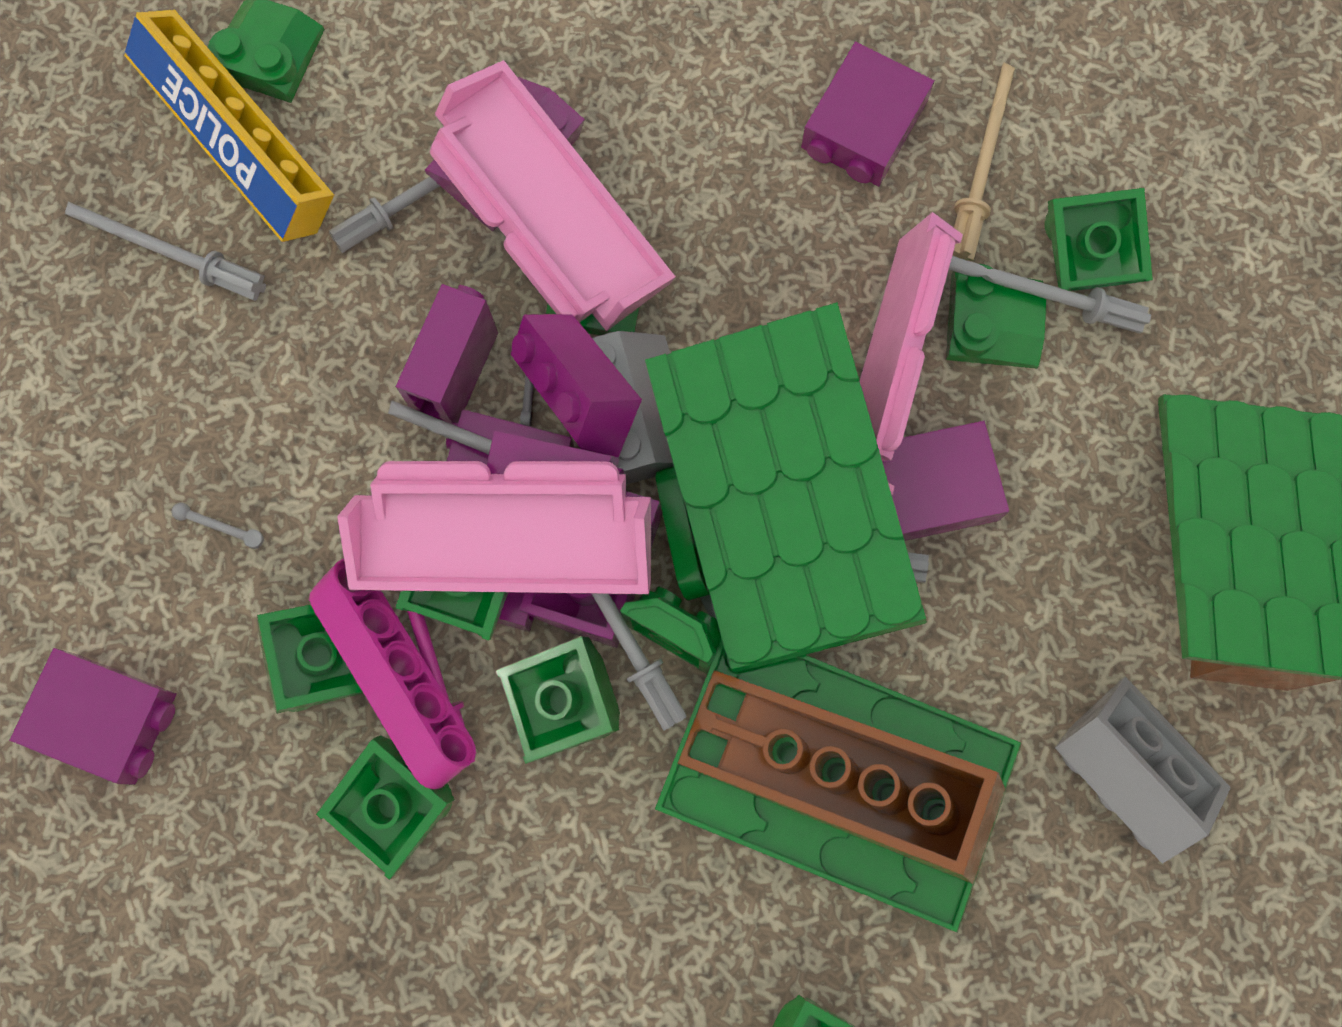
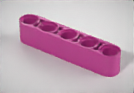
(394, 679)

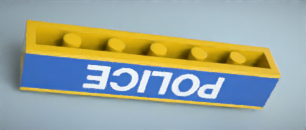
(228, 124)

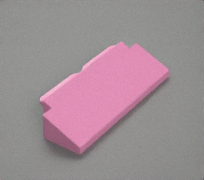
(543, 199)
(901, 327)
(506, 532)

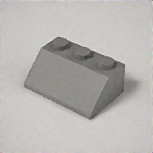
(646, 444)
(1144, 771)

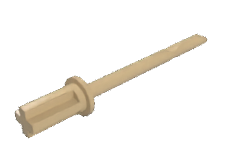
(972, 210)

